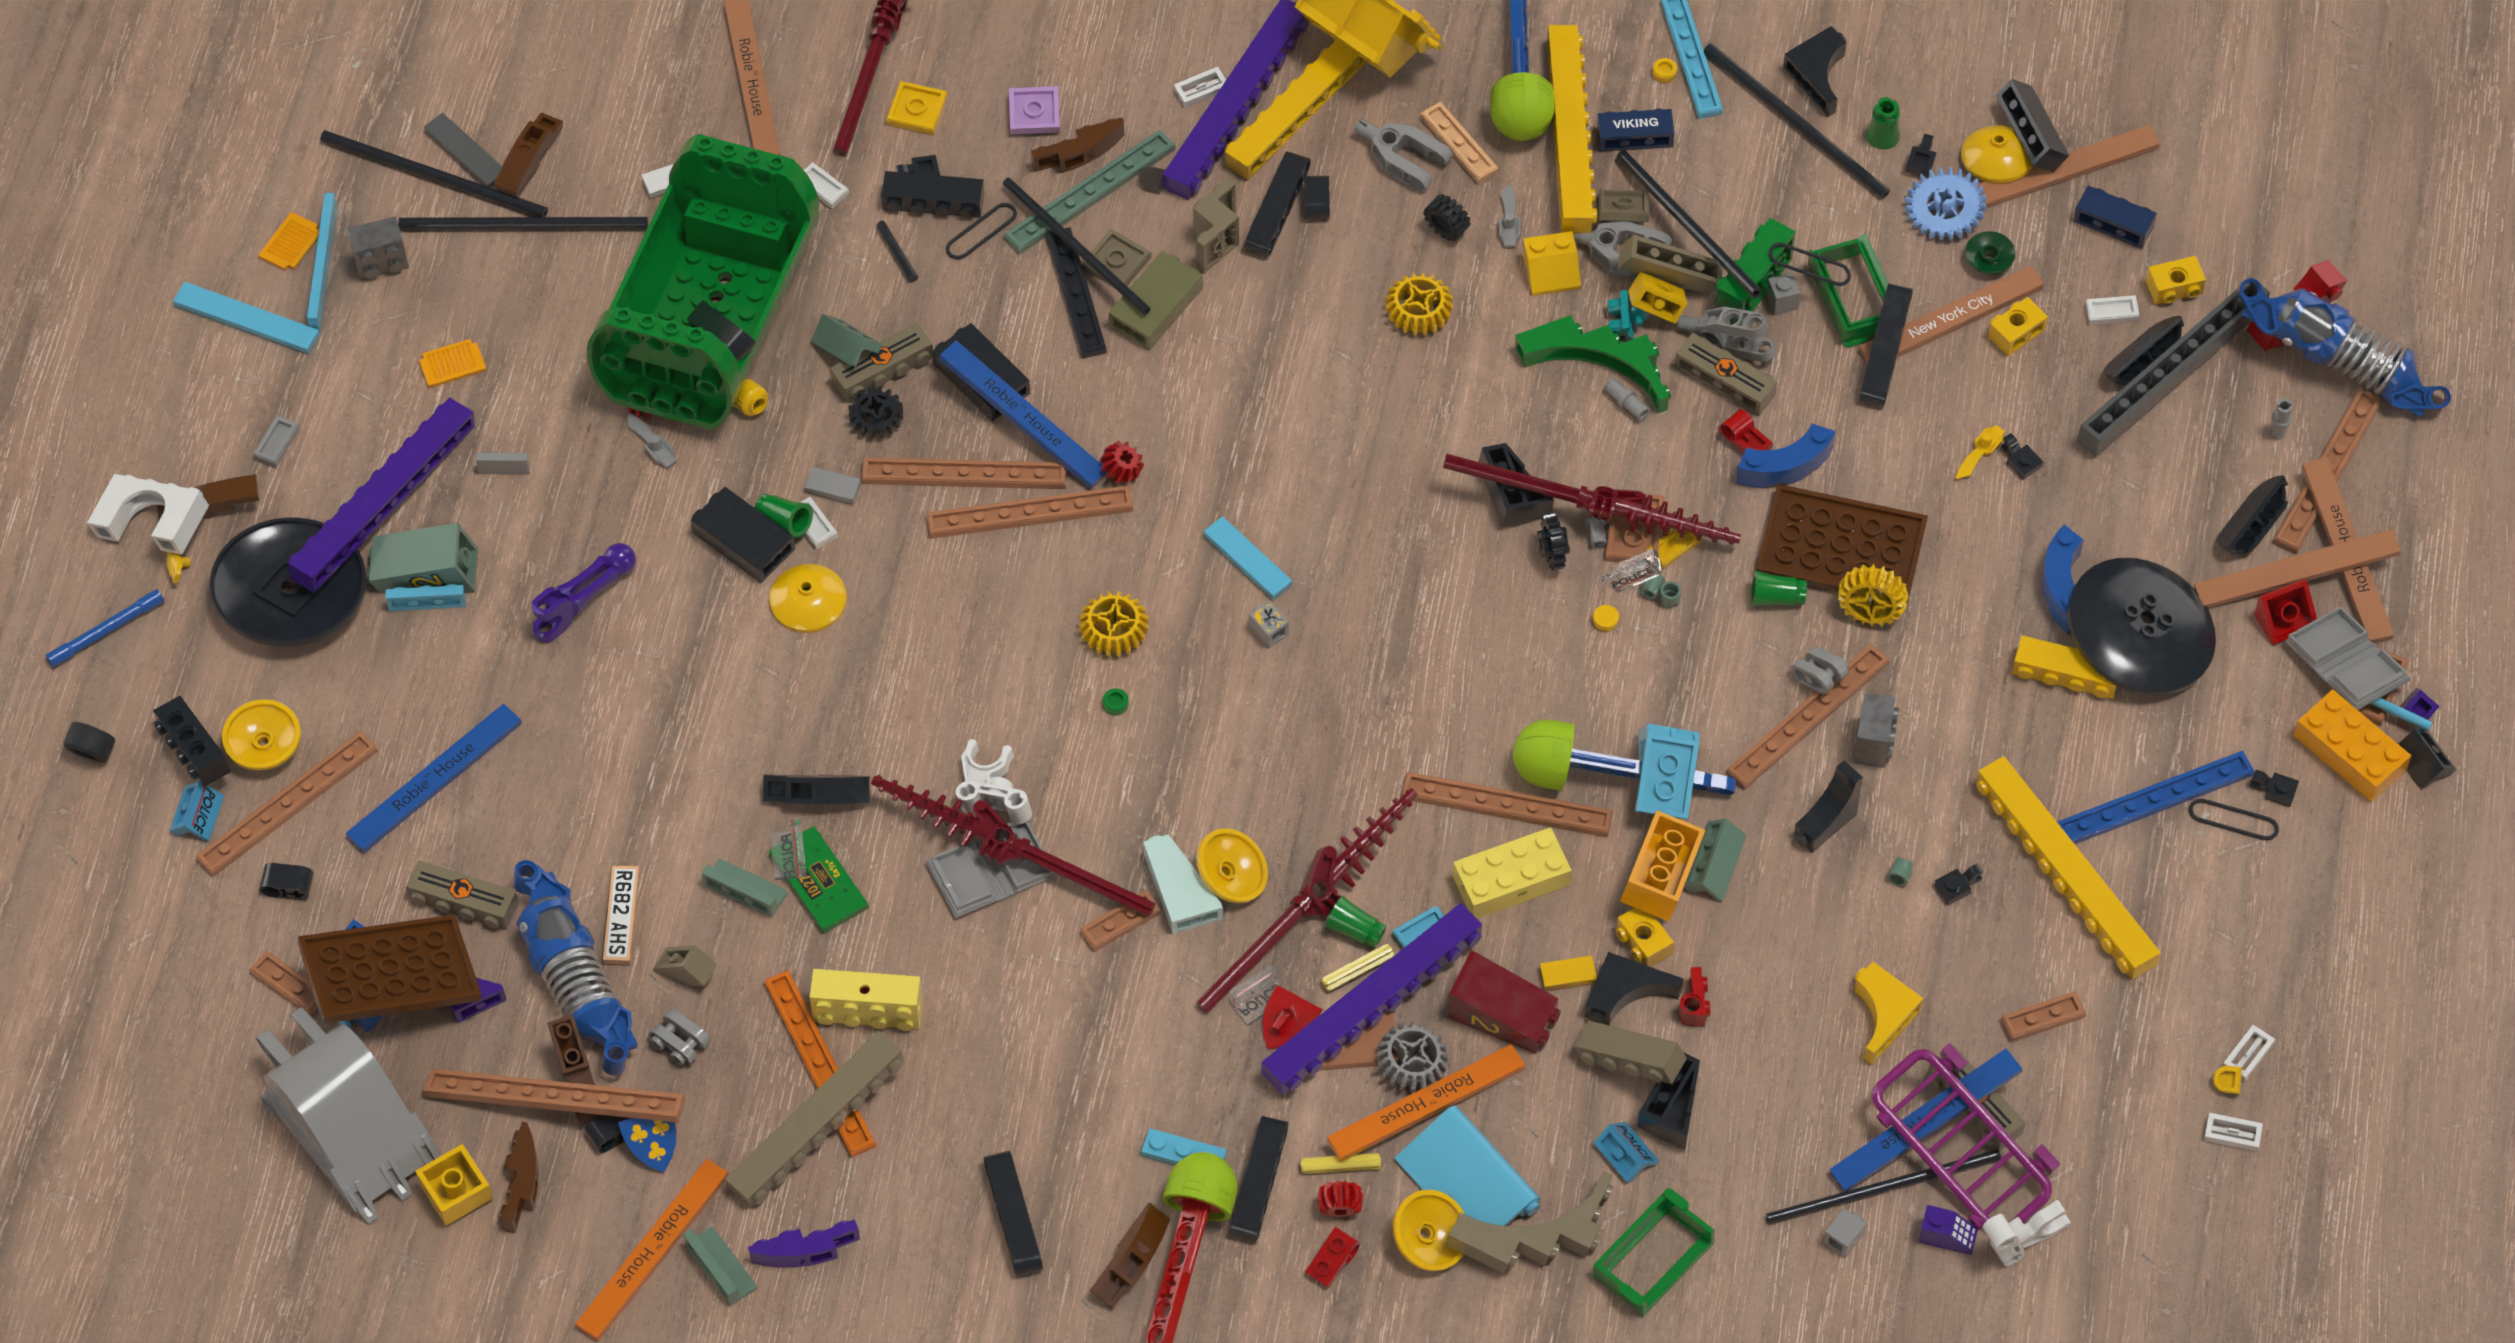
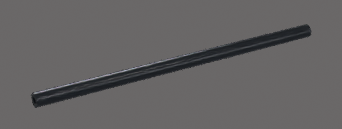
(1070, 240)
(1876, 1188)

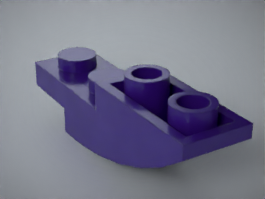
(793, 1250)

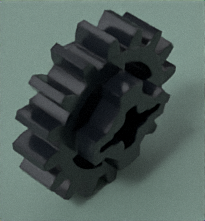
(864, 417)
(1553, 542)

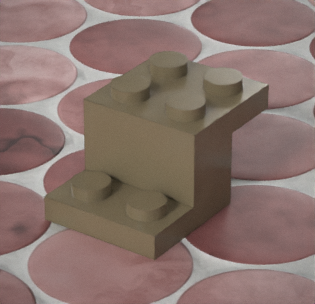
(1215, 225)

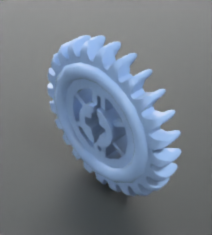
(1945, 203)

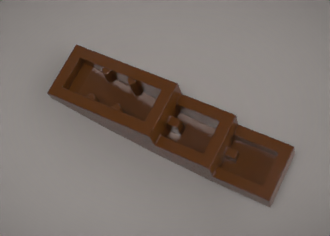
(226, 493)

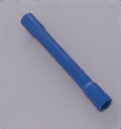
(140, 607)

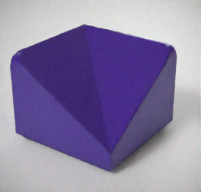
(2420, 704)

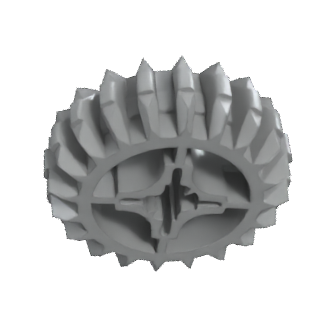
(1425, 1071)

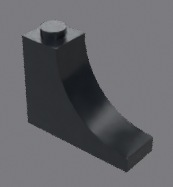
(1811, 64)
(1832, 810)
(1624, 982)

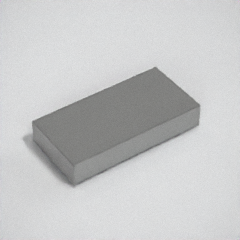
(276, 441)
(502, 463)
(832, 485)

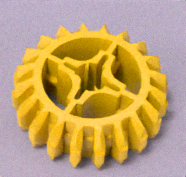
(1415, 312)
(1872, 595)
(1125, 632)

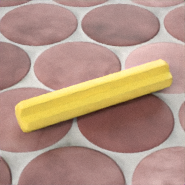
(1358, 967)
(1333, 1164)

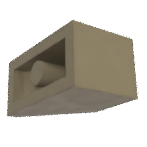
(686, 965)

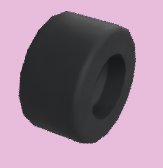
(89, 742)

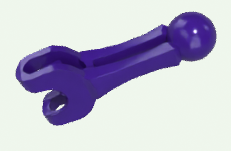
(565, 602)

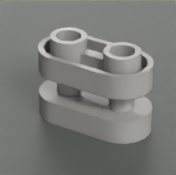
(1820, 670)
(680, 1051)

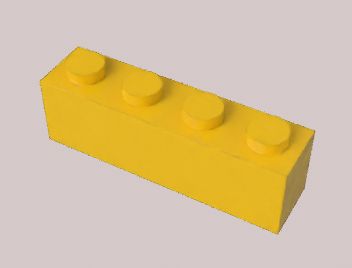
(2059, 666)

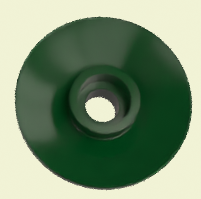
(1993, 245)

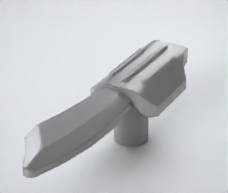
(1509, 226)
(657, 445)

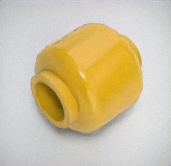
(751, 398)

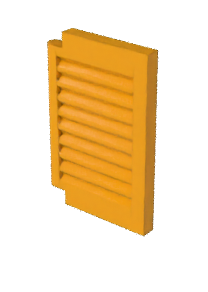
(290, 242)
(452, 363)

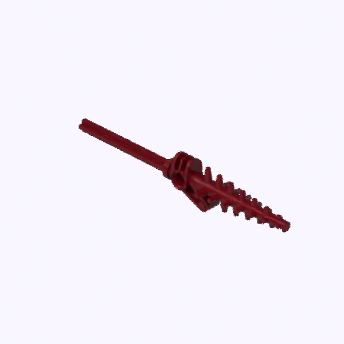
(885, 21)
(1601, 503)
(989, 826)
(1324, 872)

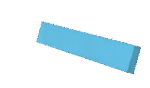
(1692, 58)
(322, 261)
(246, 317)

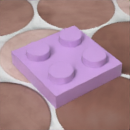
(1034, 110)

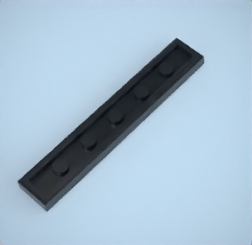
(1077, 297)

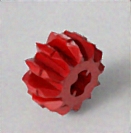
(1121, 462)
(1340, 1199)

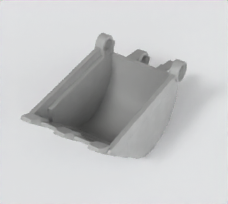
(345, 1113)

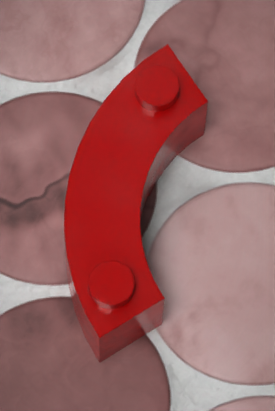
(2320, 279)

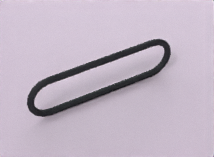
(987, 237)
(1806, 272)
(2236, 810)

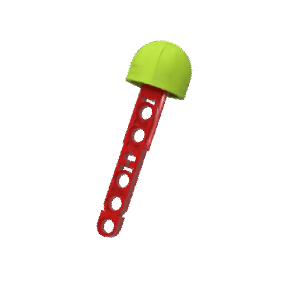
(1201, 1190)

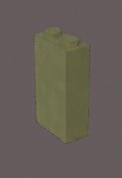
(1167, 289)

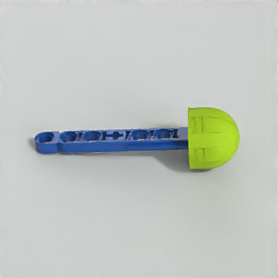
(1522, 100)
(1545, 754)

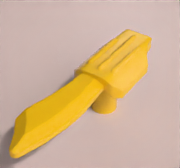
(1984, 444)
(175, 564)

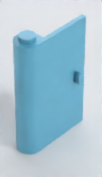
(1462, 1161)

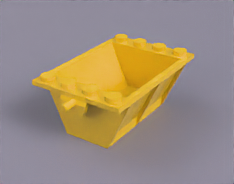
(1373, 29)

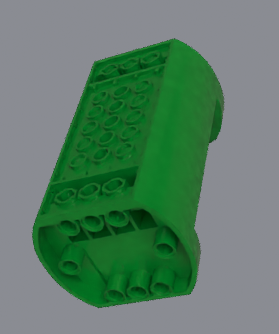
(721, 217)

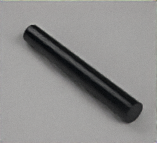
(897, 251)

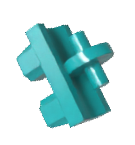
(1629, 314)

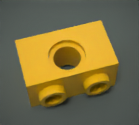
(2186, 271)
(1657, 297)
(2011, 337)
(1650, 950)

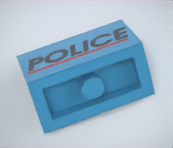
(197, 811)
(1625, 1150)

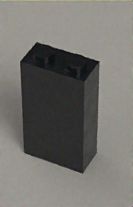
(989, 355)
(742, 534)

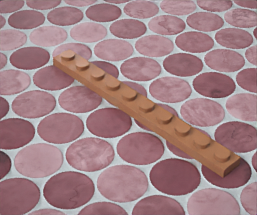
(554, 1095)

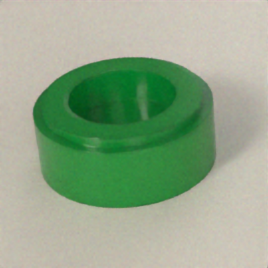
(1115, 701)

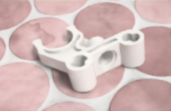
(987, 784)
(2012, 1237)

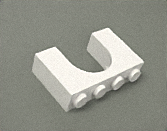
(129, 495)

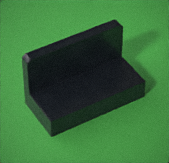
(2427, 757)

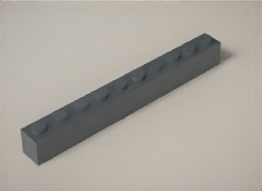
(2165, 373)

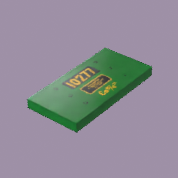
(827, 889)

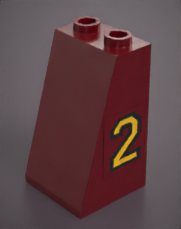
(1502, 1004)

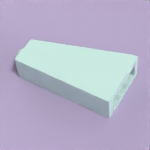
(1179, 886)

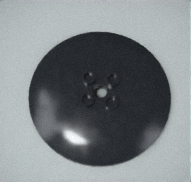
(251, 579)
(2124, 649)

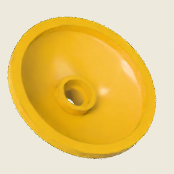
(1995, 155)
(809, 609)
(259, 723)
(1239, 859)
(1436, 1216)

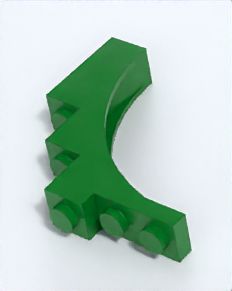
(1565, 341)

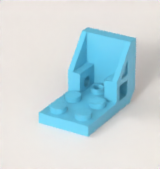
(1666, 770)

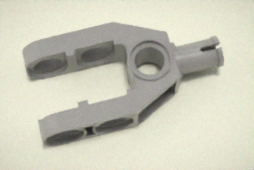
(1400, 137)
(1614, 234)
(1717, 329)

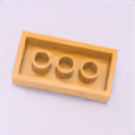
(2352, 745)
(1662, 865)

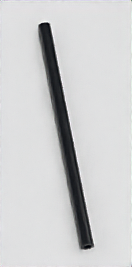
(1796, 121)
(433, 174)
(521, 223)
(1689, 224)

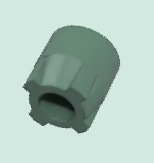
(1652, 587)
(1670, 589)
(1900, 872)

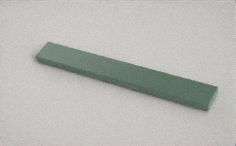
(1092, 190)

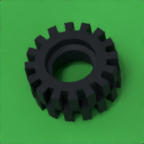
(1447, 217)

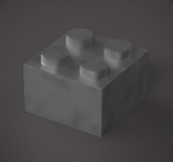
(378, 248)
(1876, 730)

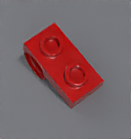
(1741, 432)
(1695, 999)
(1332, 1256)

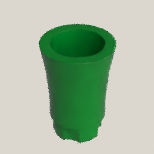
(1884, 125)
(788, 514)
(1777, 590)
(1355, 923)

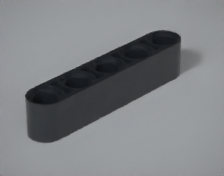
(1277, 203)
(713, 321)
(1886, 345)
(1259, 1178)
(1013, 1213)

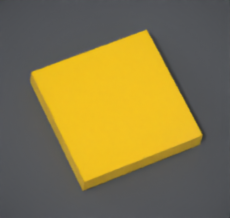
(916, 108)

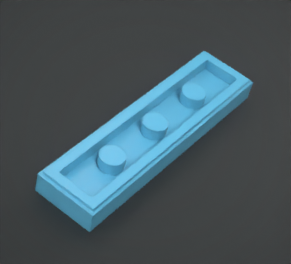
(1248, 558)

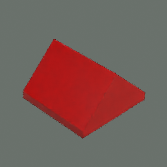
(2285, 611)

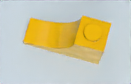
(1891, 1006)

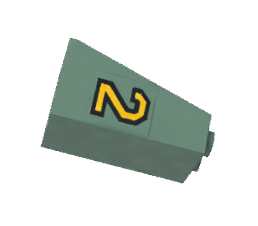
(423, 558)

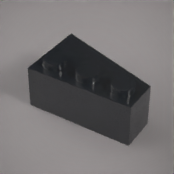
(1512, 503)
(1670, 1106)

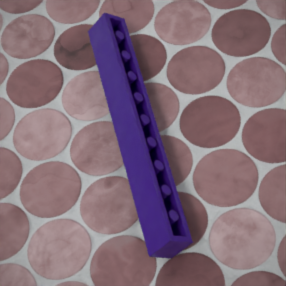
(1234, 100)
(381, 495)
(1371, 999)

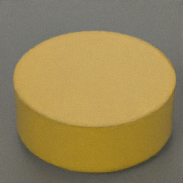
(1664, 70)
(1606, 618)

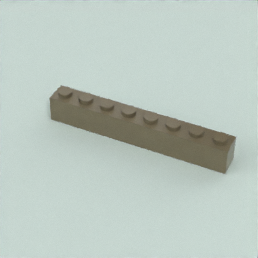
(815, 1120)

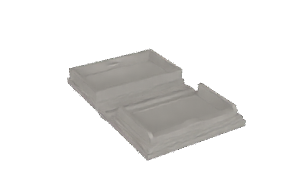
(2347, 659)
(976, 882)

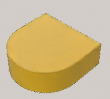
(2228, 1079)

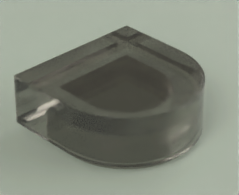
(1151, 179)

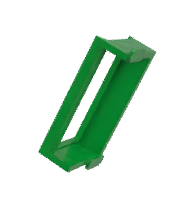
(1850, 332)
(1677, 1207)

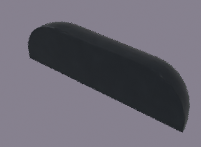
(2144, 350)
(2254, 517)

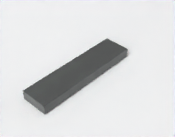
(463, 149)

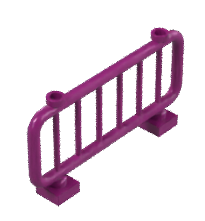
(1951, 1060)

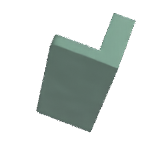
(843, 339)
(1716, 859)
(744, 887)
(720, 1264)

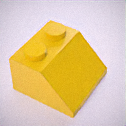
(1551, 263)

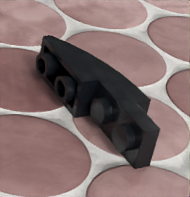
(816, 789)

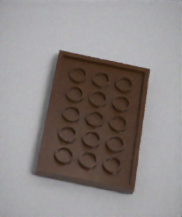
(1828, 535)
(389, 969)

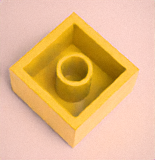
(454, 1184)

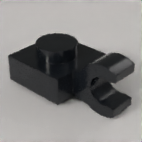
(1922, 158)
(921, 165)
(2021, 460)
(2278, 788)
(1957, 885)

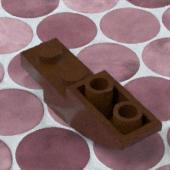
(1088, 145)
(526, 153)
(571, 1057)
(523, 1177)
(1133, 1256)

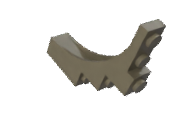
(1501, 1245)

